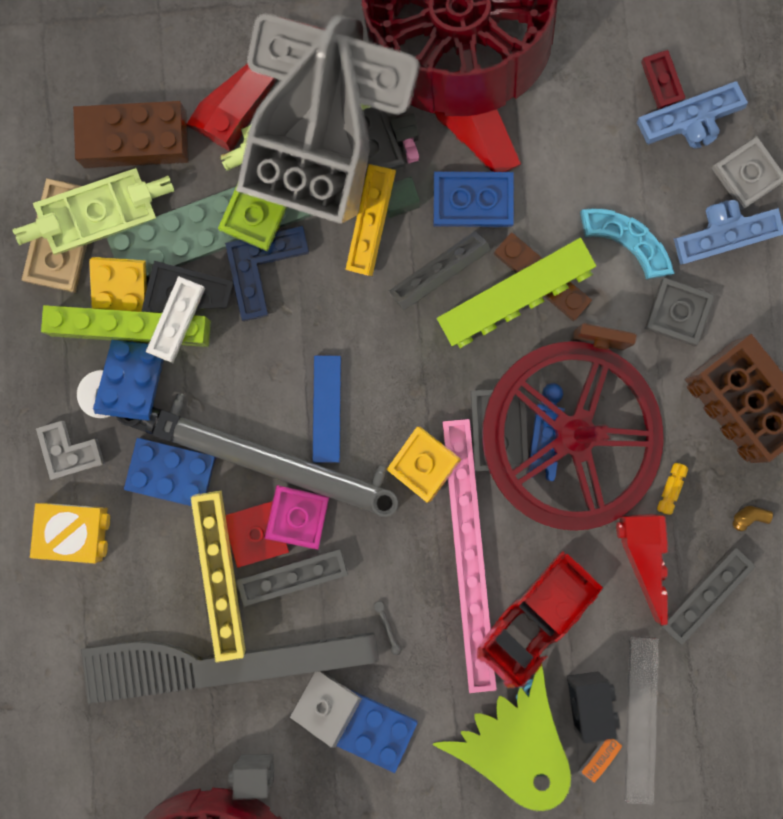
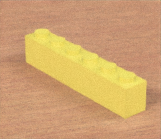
(218, 576)

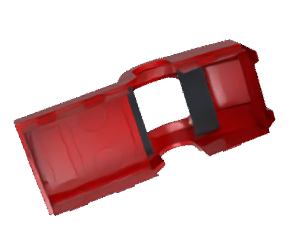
(554, 604)

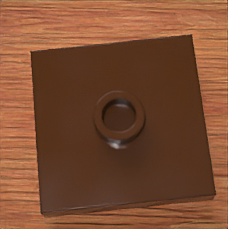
(604, 337)

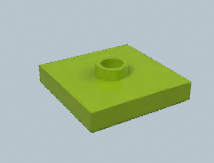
(252, 219)

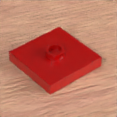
(247, 536)

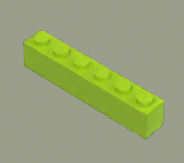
(517, 292)
(115, 325)

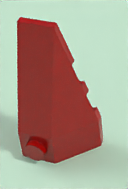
(485, 137)

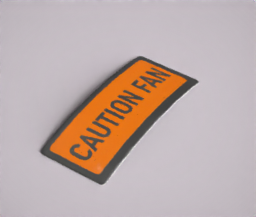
(601, 760)

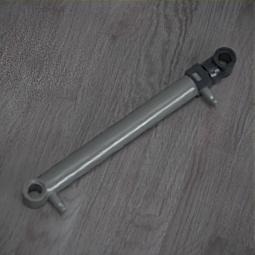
(264, 460)

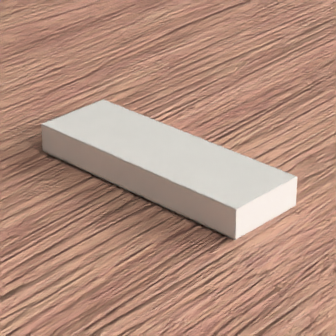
(175, 319)

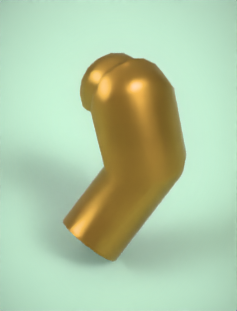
(750, 514)

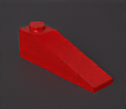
(231, 107)
(644, 542)

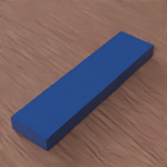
(326, 409)

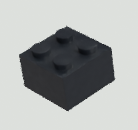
(593, 707)

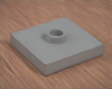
(749, 173)
(326, 708)

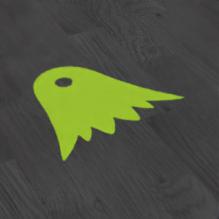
(518, 749)

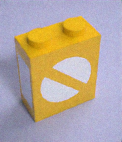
(69, 533)

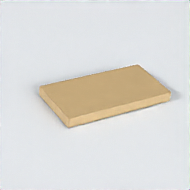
(42, 265)

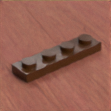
(520, 256)

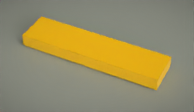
(370, 219)

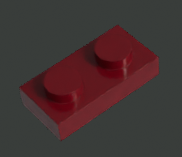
(663, 79)

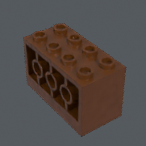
(745, 396)

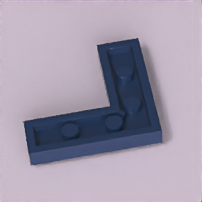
(245, 271)

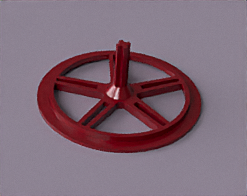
(574, 436)

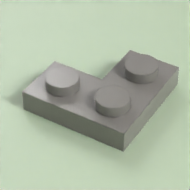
(62, 457)

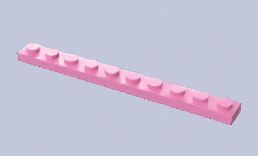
(469, 554)

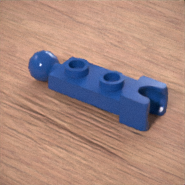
(544, 433)

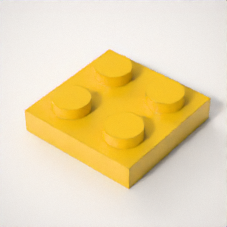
(117, 284)
(423, 464)

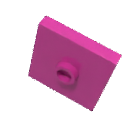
(296, 517)

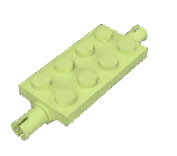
(94, 211)

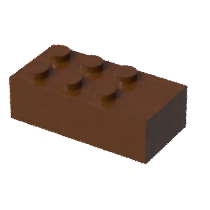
(130, 134)

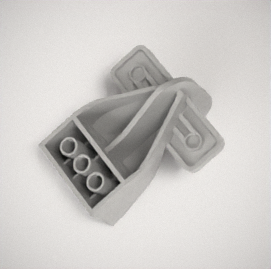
(311, 131)

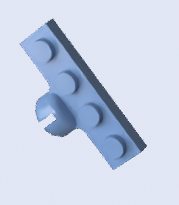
(693, 116)
(727, 231)

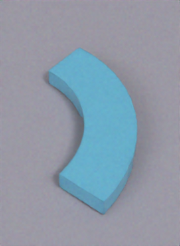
(632, 235)

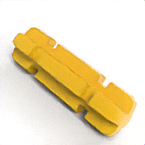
(672, 488)

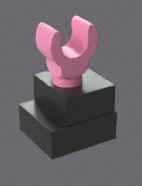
(406, 134)

